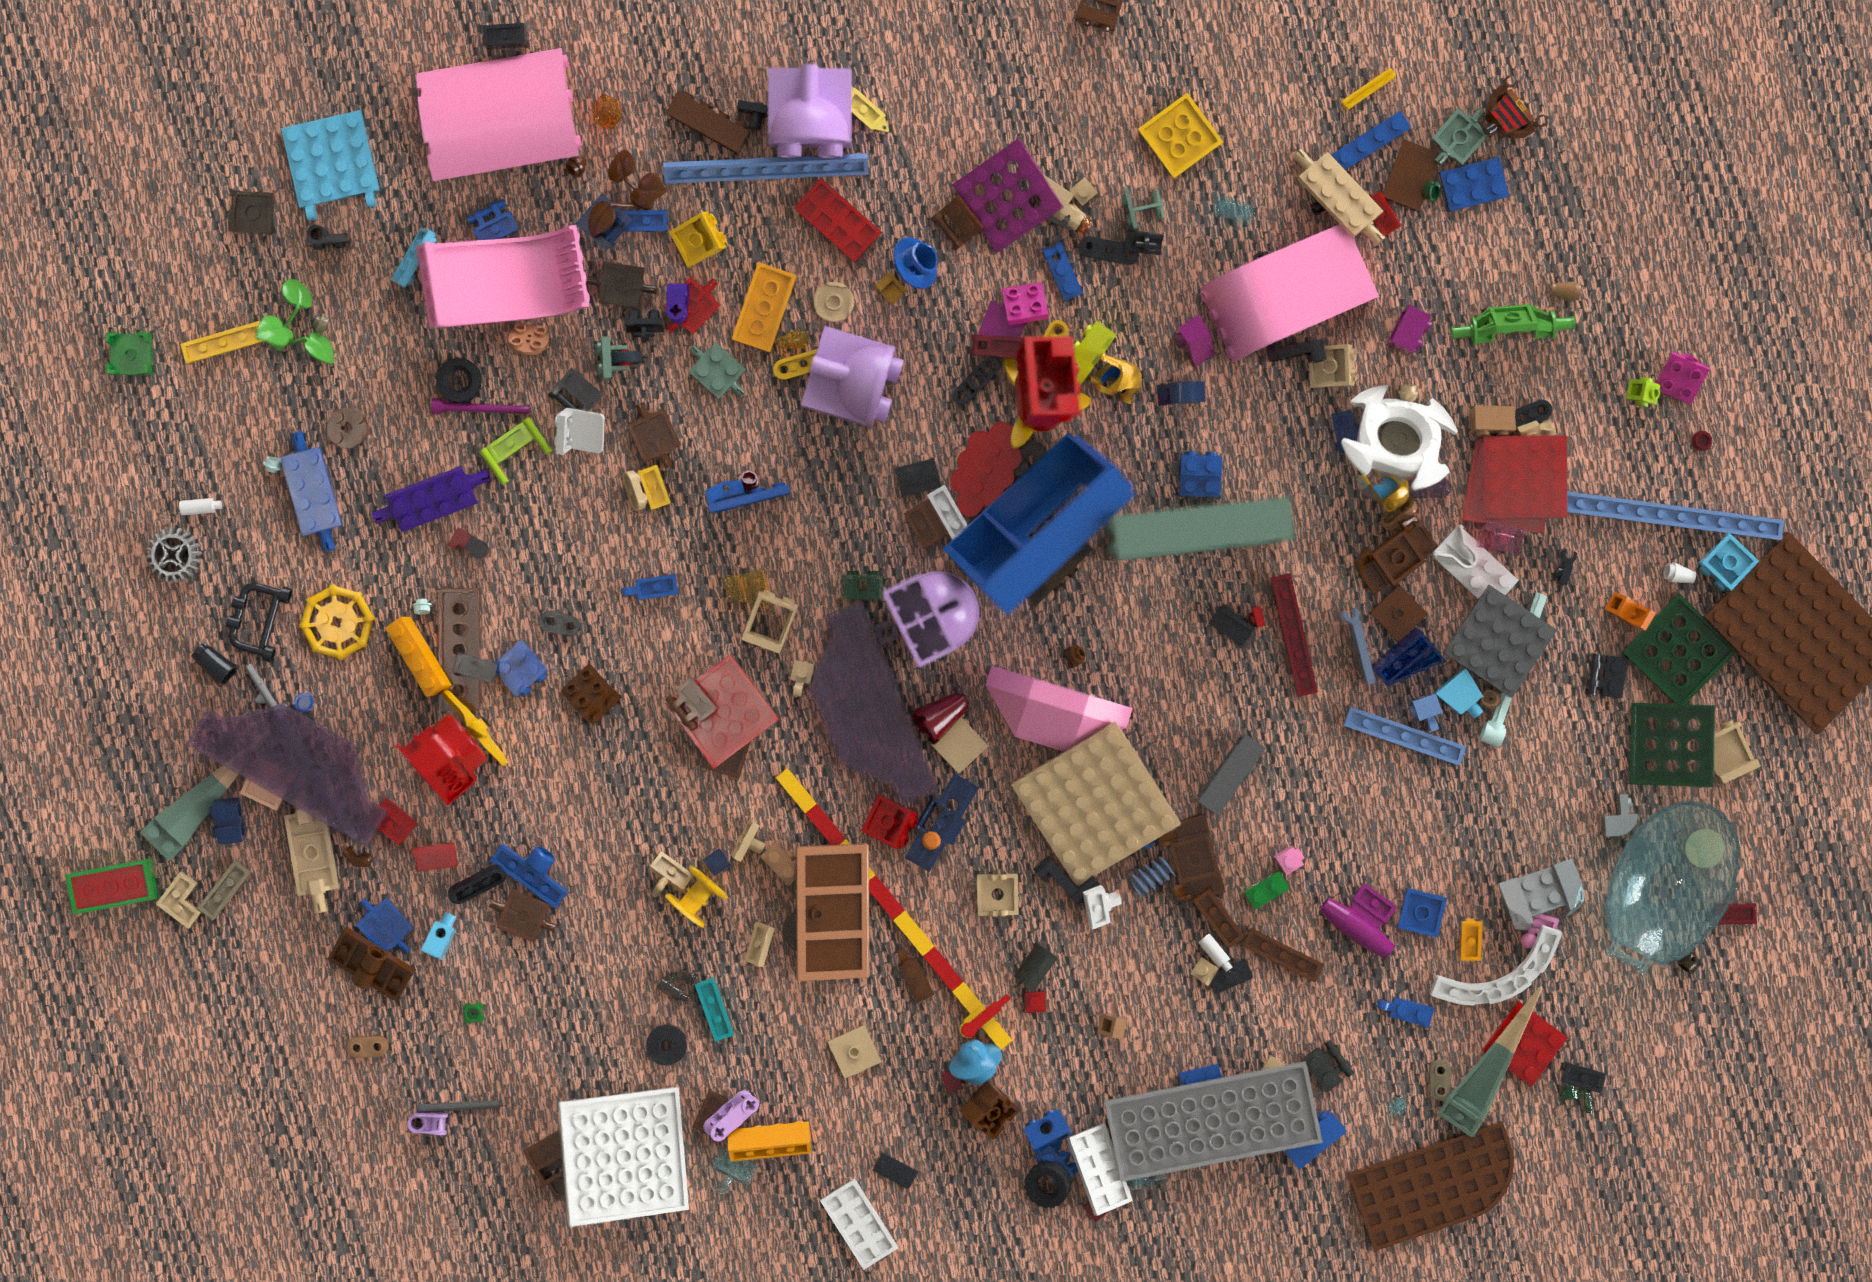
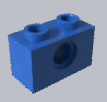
(1059, 1131)

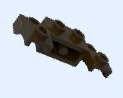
(1054, 582)

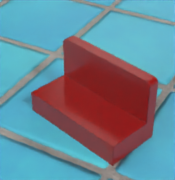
(435, 856)

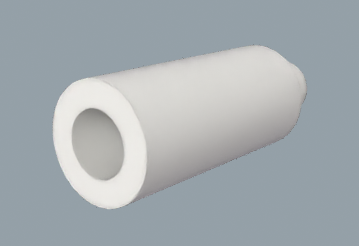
(199, 506)
(1215, 952)

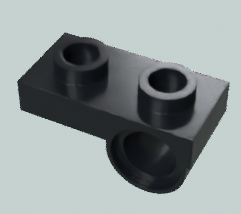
(336, 240)

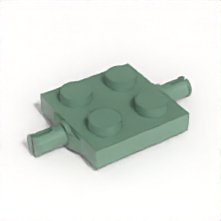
(1459, 137)
(717, 371)

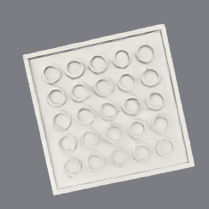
(623, 1156)

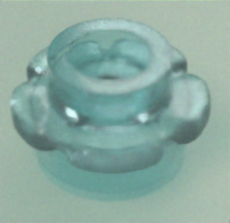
(1397, 1105)

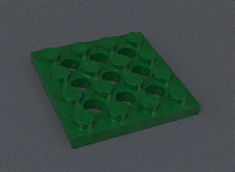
(1665, 651)
(1682, 755)

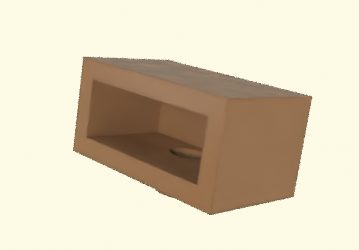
(1492, 420)
(781, 862)

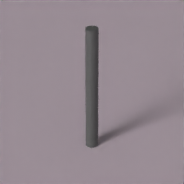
(472, 1105)

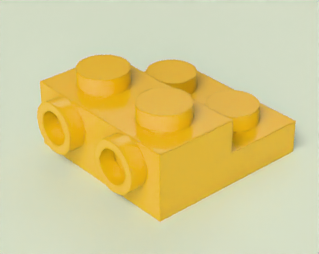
(698, 238)

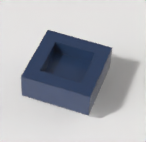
(716, 862)

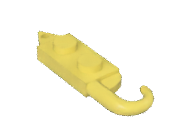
(868, 112)

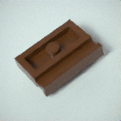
(926, 523)

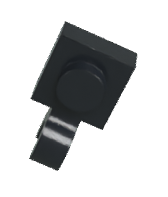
(1563, 573)

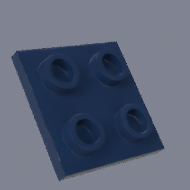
(609, 237)

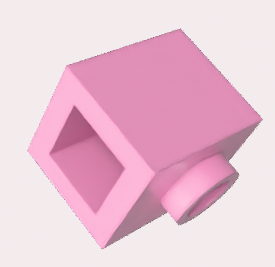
(1289, 859)

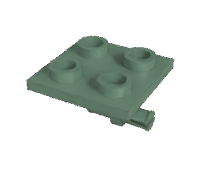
(1131, 220)

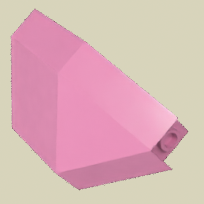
(1051, 712)

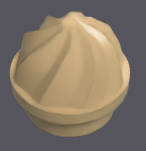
(1408, 392)

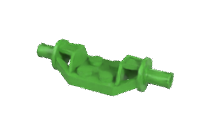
(1512, 319)

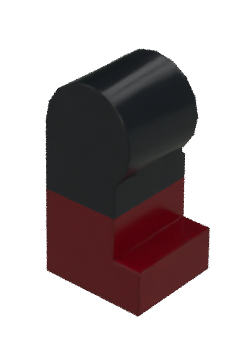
(475, 546)

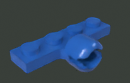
(531, 872)

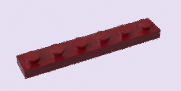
(1294, 635)

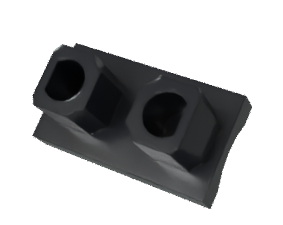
(1143, 242)
(644, 327)

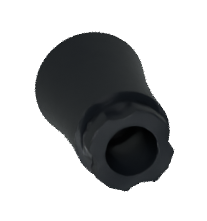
(214, 664)

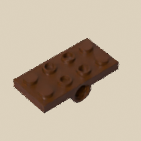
(370, 964)

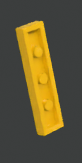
(220, 343)

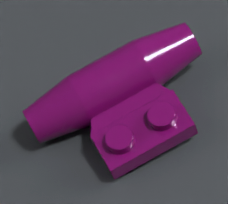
(1362, 919)

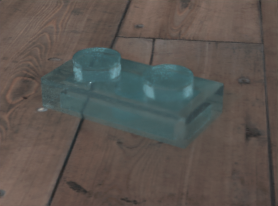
(1233, 209)

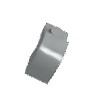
(1623, 821)

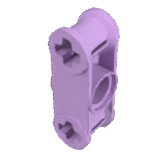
(731, 1115)

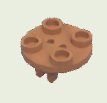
(528, 339)

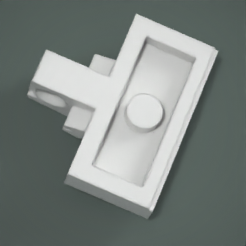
(1098, 905)

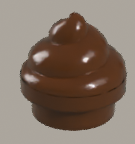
(576, 166)

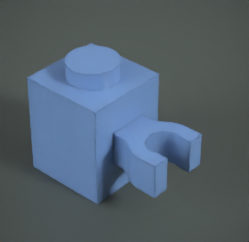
(1426, 708)

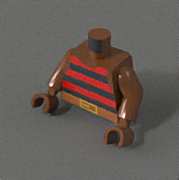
(1509, 115)

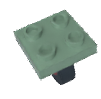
(622, 358)

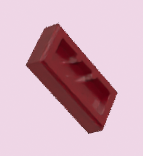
(1740, 914)

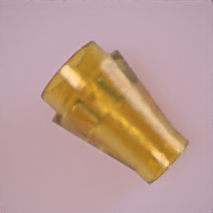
(794, 339)

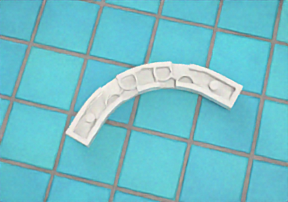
(1507, 986)

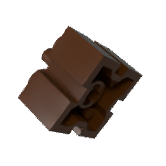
(989, 1109)

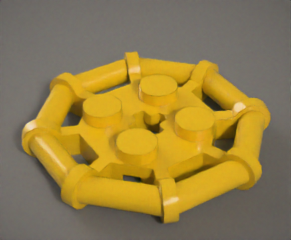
(325, 619)

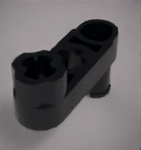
(1313, 349)
(1048, 868)

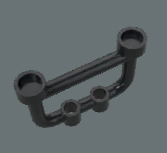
(234, 622)

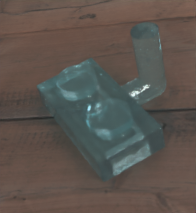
(738, 1170)

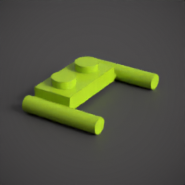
(511, 443)

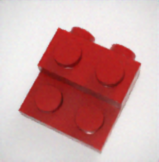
(890, 822)

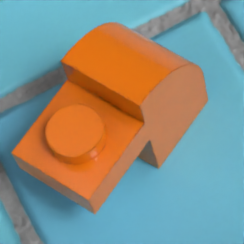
(1629, 611)

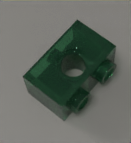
(874, 592)

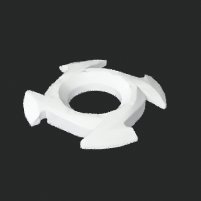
(1425, 420)

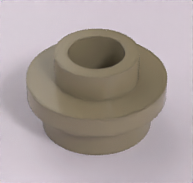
(320, 323)

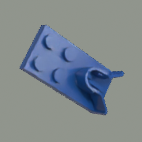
(735, 497)

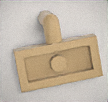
(670, 873)

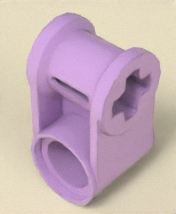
(430, 1123)

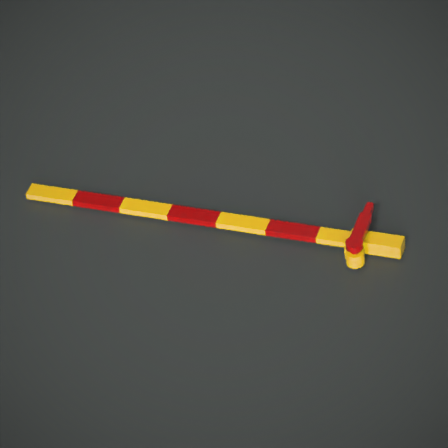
(979, 1015)

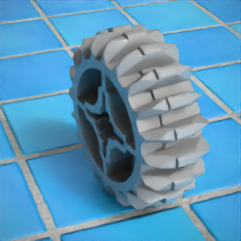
(187, 543)

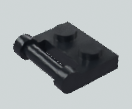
(579, 388)

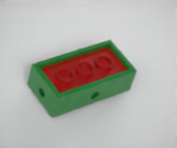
(112, 886)

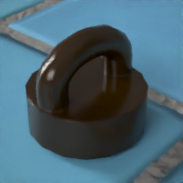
(1688, 963)

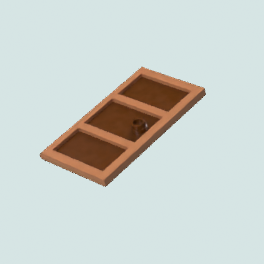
(832, 912)

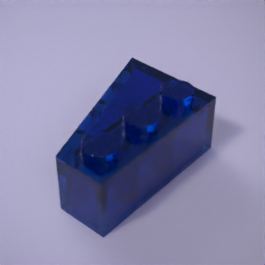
(1406, 658)

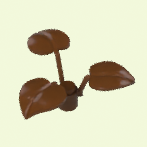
(649, 190)

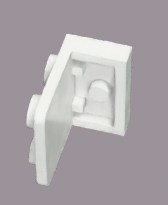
(579, 431)

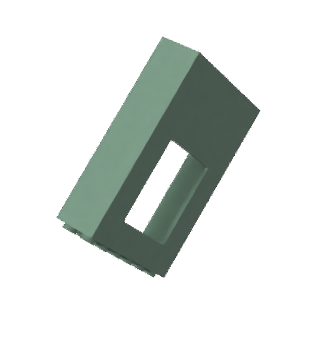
(1199, 529)

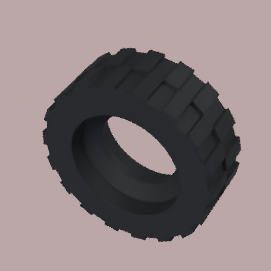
(447, 369)
(1039, 1197)

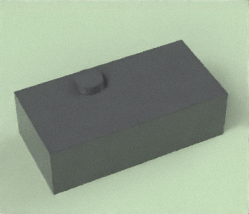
(1230, 774)

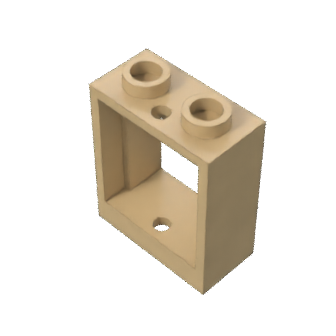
(764, 641)

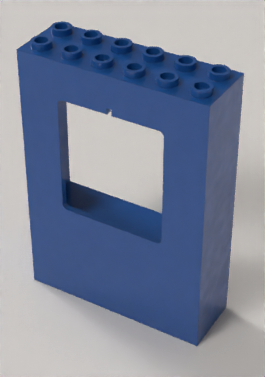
(996, 543)

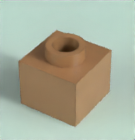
(1112, 1026)

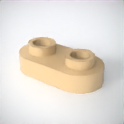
(634, 491)

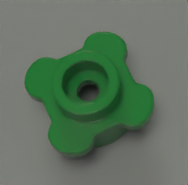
(469, 1017)

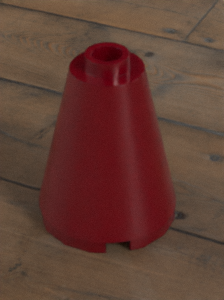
(940, 716)

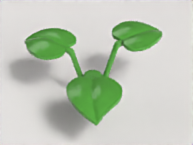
(279, 336)

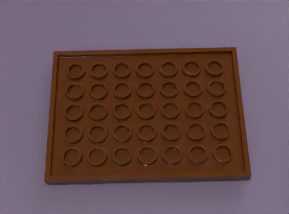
(1798, 632)

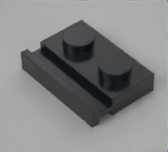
(918, 477)

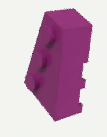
(1195, 340)

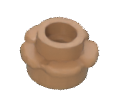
(1491, 693)

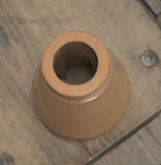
(1566, 290)

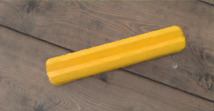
(1368, 89)

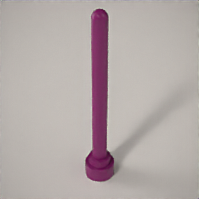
(439, 406)

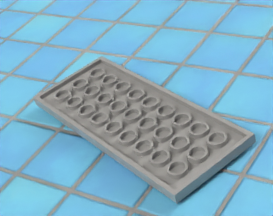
(1213, 1121)

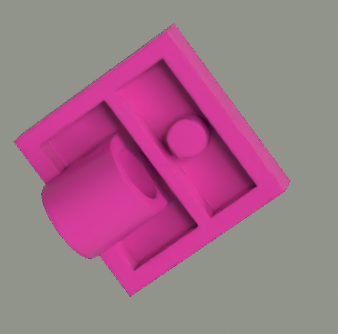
(1025, 303)
(1682, 377)

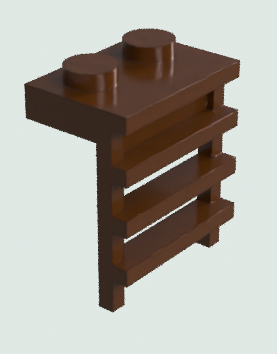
(1103, 20)

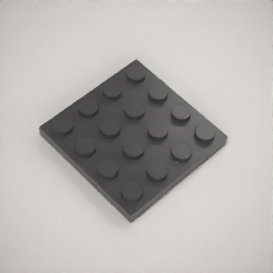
(1500, 641)

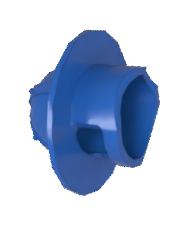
(916, 256)

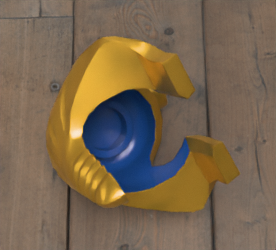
(1127, 376)

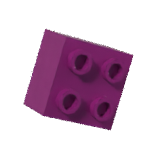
(1409, 329)

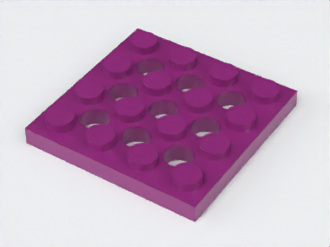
(1010, 181)

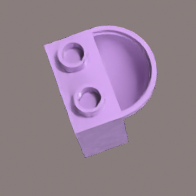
(810, 110)
(851, 378)
(934, 613)

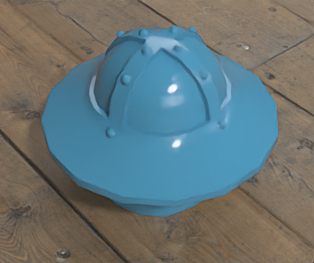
(975, 1062)

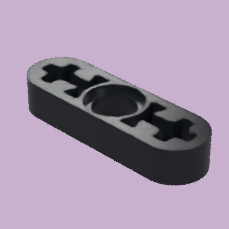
(990, 373)

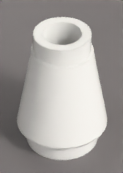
(1678, 574)

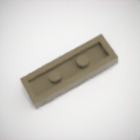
(224, 890)

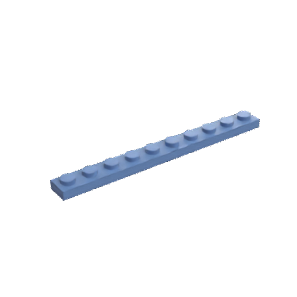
(764, 168)

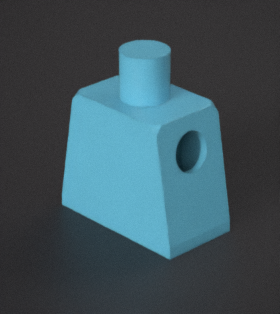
(1461, 694)
(438, 946)

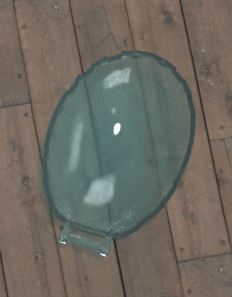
(1672, 883)

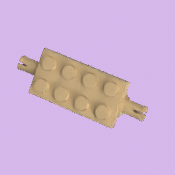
(1340, 195)
(311, 857)

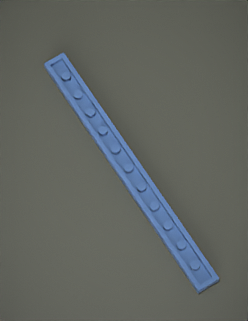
(1674, 516)

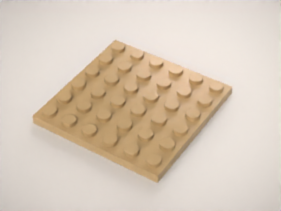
(1096, 803)

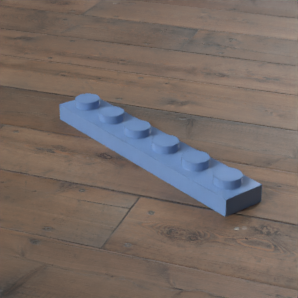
(1404, 736)

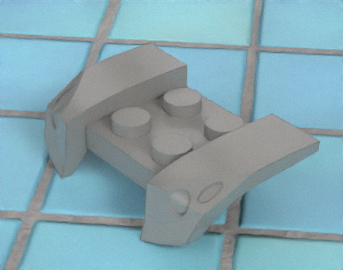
(1542, 893)

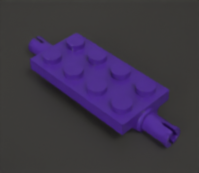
(431, 498)

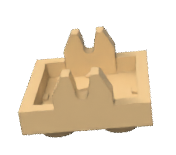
(1007, 905)

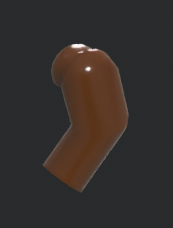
(357, 860)

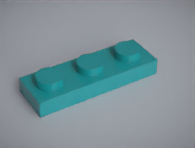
(714, 1009)

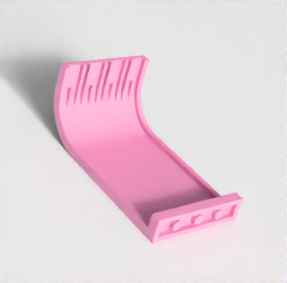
(503, 279)
(1288, 291)

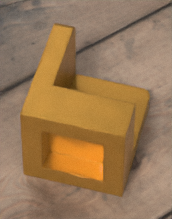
(890, 288)

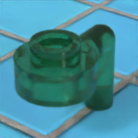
(1571, 1093)

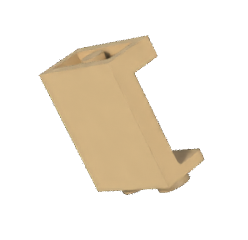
(1732, 753)

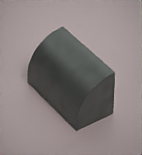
(1035, 966)

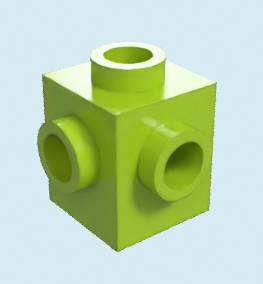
(1643, 391)

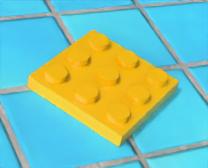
(1180, 135)

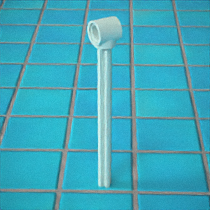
(1494, 730)

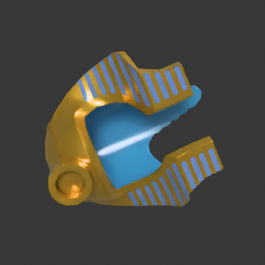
(1391, 492)

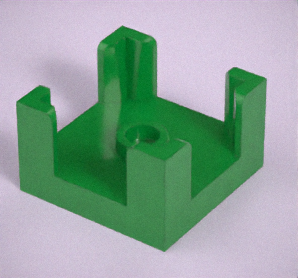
(130, 354)

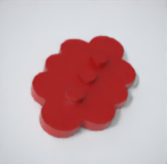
(985, 468)

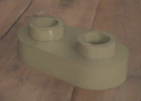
(1439, 1080)

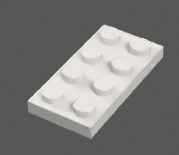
(1099, 1169)
(859, 1223)

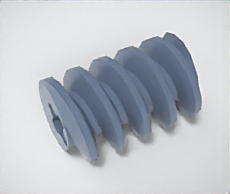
(1151, 876)

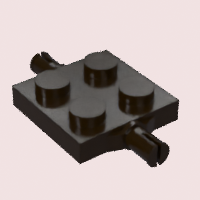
(621, 285)

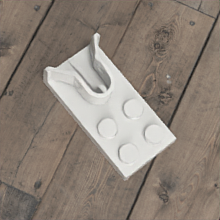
(1472, 565)

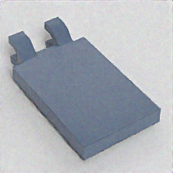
(1359, 646)

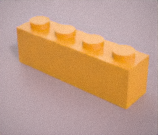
(418, 656)
(769, 1141)

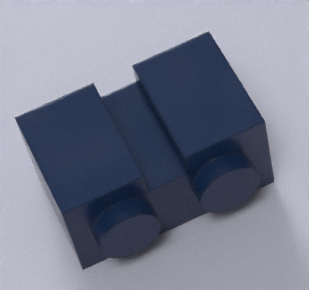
(228, 820)

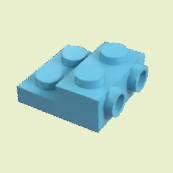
(1727, 563)

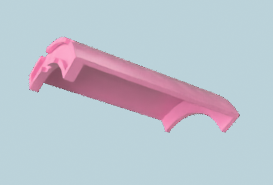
(497, 114)

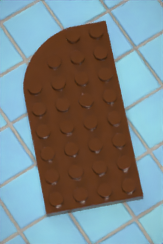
(1433, 1186)

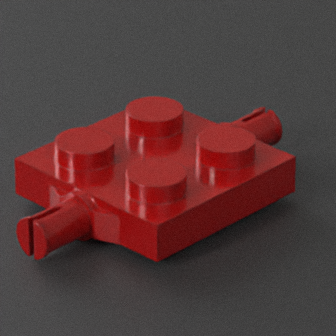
(700, 306)

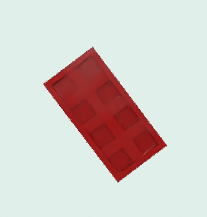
(837, 220)

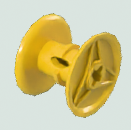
(696, 896)

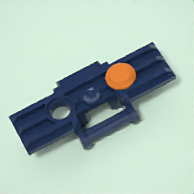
(946, 827)

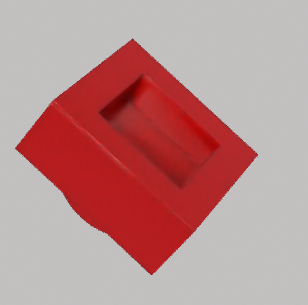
(1256, 617)
(1035, 1001)

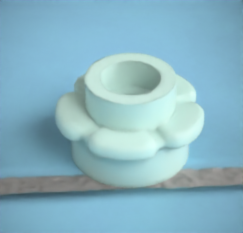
(272, 464)
(421, 606)

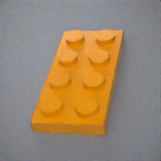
(764, 307)

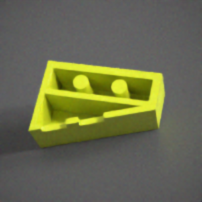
(1093, 345)

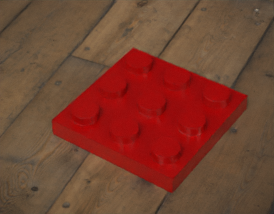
(1536, 1047)

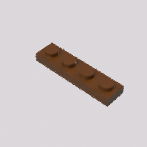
(1282, 954)

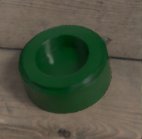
(1431, 190)

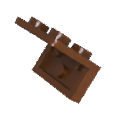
(590, 694)

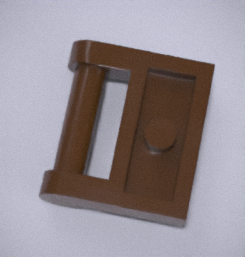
(962, 218)

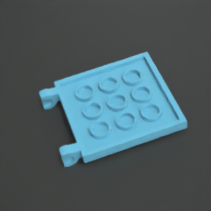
(330, 161)

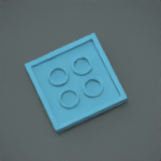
(405, 271)

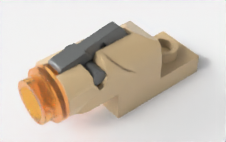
(1070, 216)

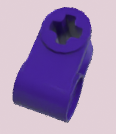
(677, 298)

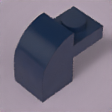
(1181, 393)

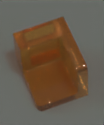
(606, 111)

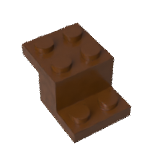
(547, 1163)

